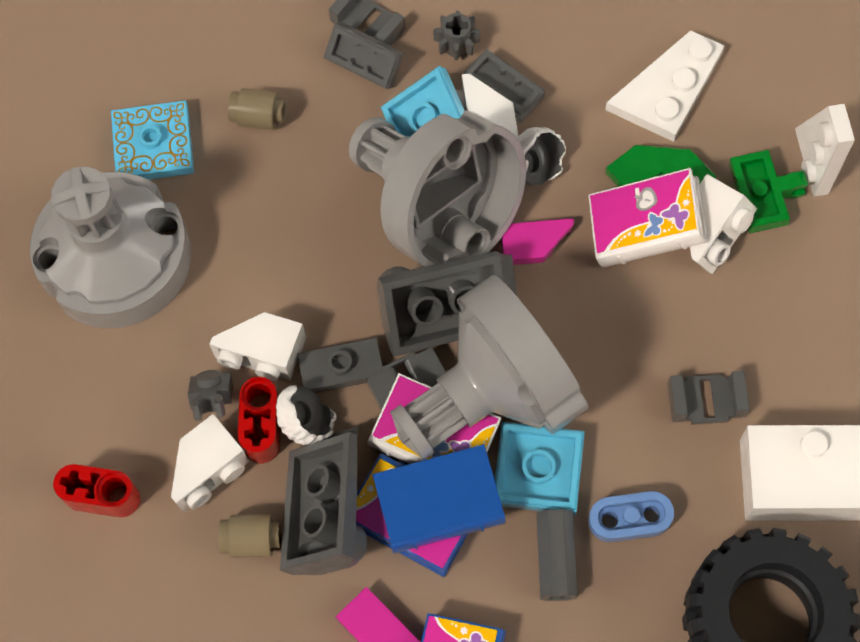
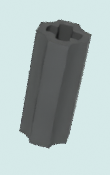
(556, 555)

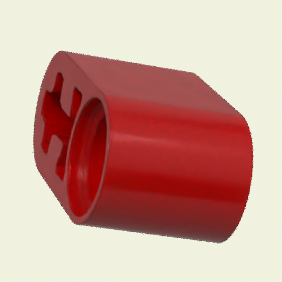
(264, 415)
(100, 481)

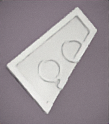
(668, 87)
(824, 147)

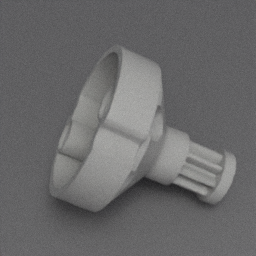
(445, 186)
(109, 248)
(501, 369)

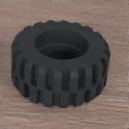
(774, 558)

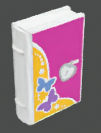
(647, 218)
(385, 436)

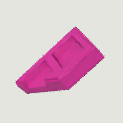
(534, 240)
(372, 621)

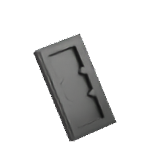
(363, 55)
(507, 82)
(340, 365)

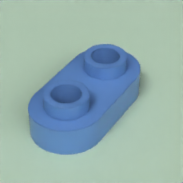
(629, 515)

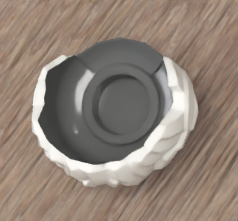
(542, 154)
(304, 416)

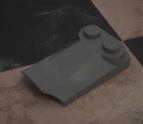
(422, 305)
(321, 508)

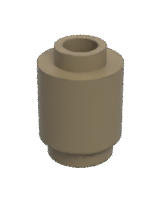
(256, 108)
(249, 535)

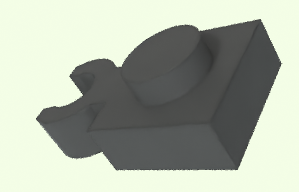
(210, 392)

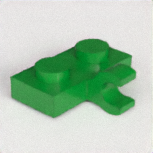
(758, 182)

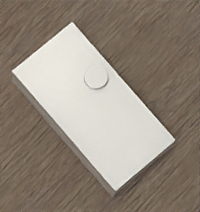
(801, 472)

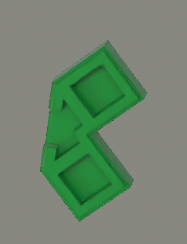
(651, 161)

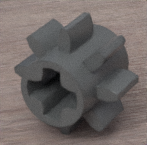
(456, 35)

